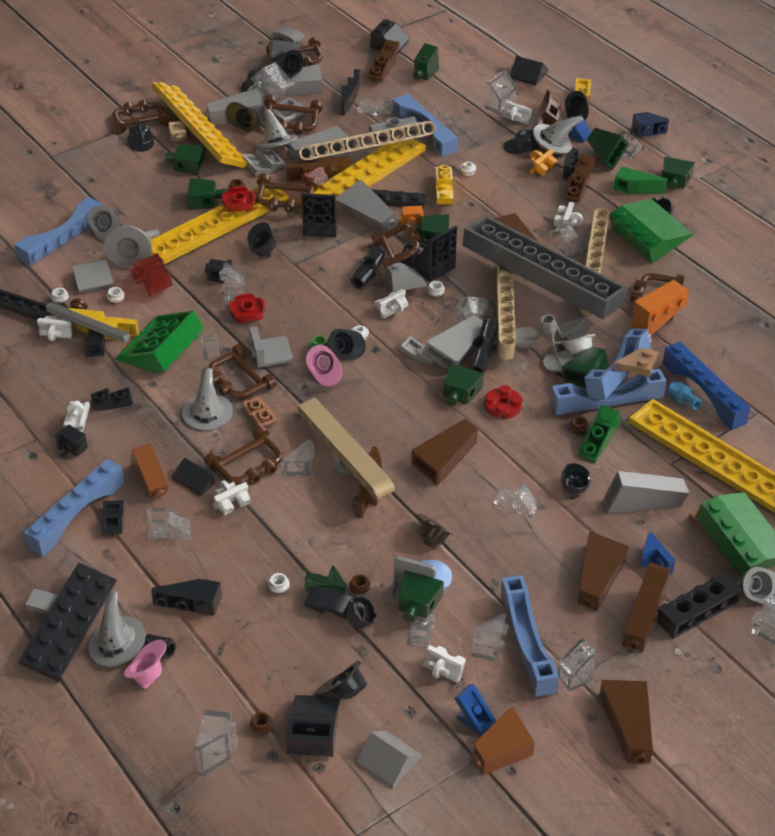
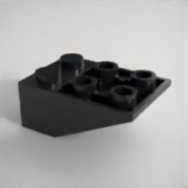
(319, 215)
(438, 255)
(312, 725)

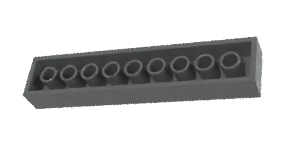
(544, 267)

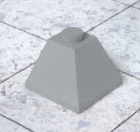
(403, 277)

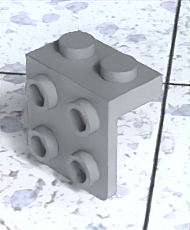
(269, 351)
(402, 564)

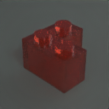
(152, 274)

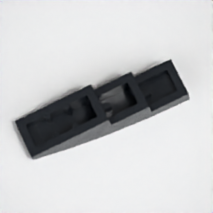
(350, 92)

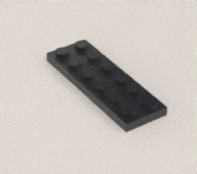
(67, 622)

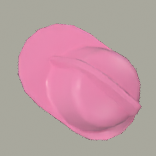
(324, 365)
(147, 664)

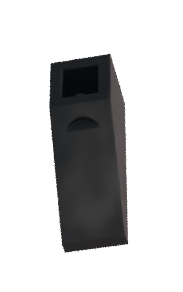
(192, 595)

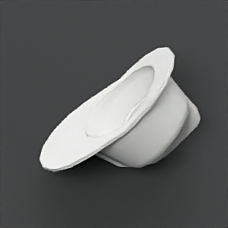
(578, 345)

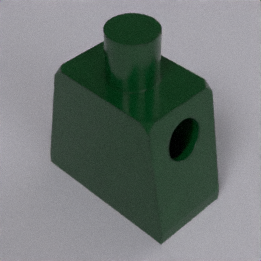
(426, 62)
(187, 158)
(677, 172)
(203, 194)
(432, 226)
(462, 384)
(419, 595)

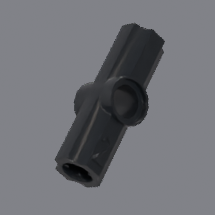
(367, 267)
(484, 345)

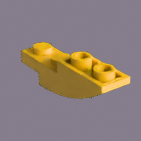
(444, 185)
(127, 325)

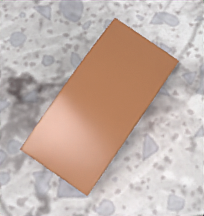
(259, 412)

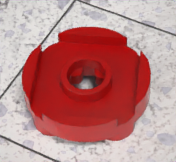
(232, 203)
(255, 308)
(503, 394)

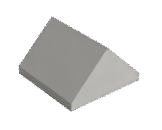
(387, 757)

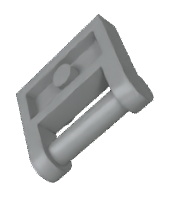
(281, 114)

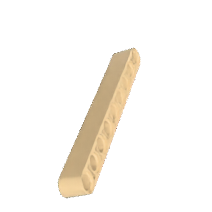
(373, 137)
(597, 243)
(505, 313)
(346, 449)

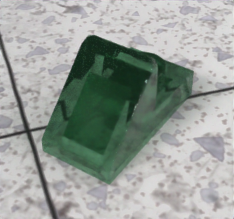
(332, 581)

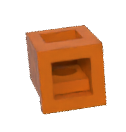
(411, 215)

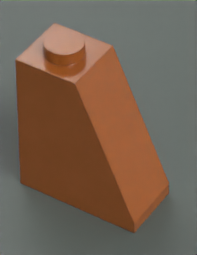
(149, 471)
(503, 743)

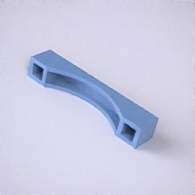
(444, 140)
(38, 246)
(603, 382)
(571, 398)
(47, 530)
(536, 660)

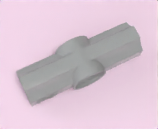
(391, 123)

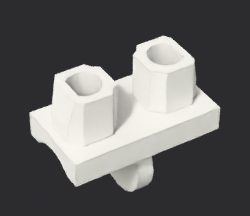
(517, 112)
(565, 215)
(391, 304)
(54, 328)
(77, 414)
(228, 493)
(443, 663)

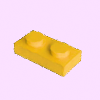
(584, 86)

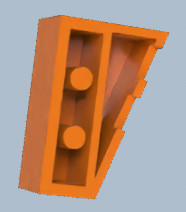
(659, 306)

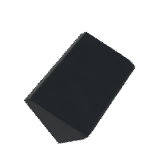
(193, 476)

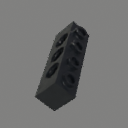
(698, 605)

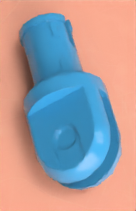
(684, 395)

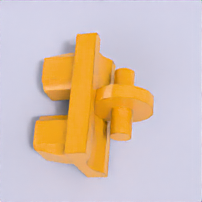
(541, 160)

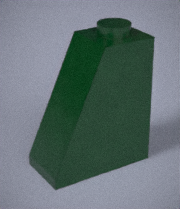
(608, 146)
(580, 366)

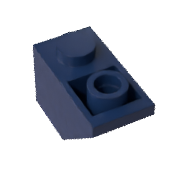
(649, 124)

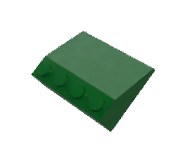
(648, 228)
(162, 341)
(739, 531)

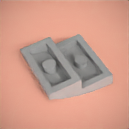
(263, 161)
(92, 276)

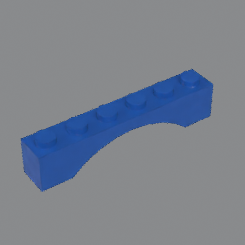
(728, 404)

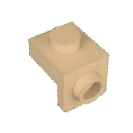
(177, 131)

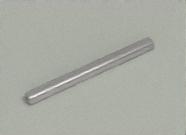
(87, 322)

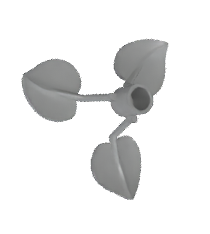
(571, 330)

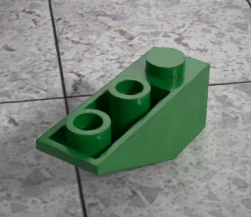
(638, 182)
(600, 433)

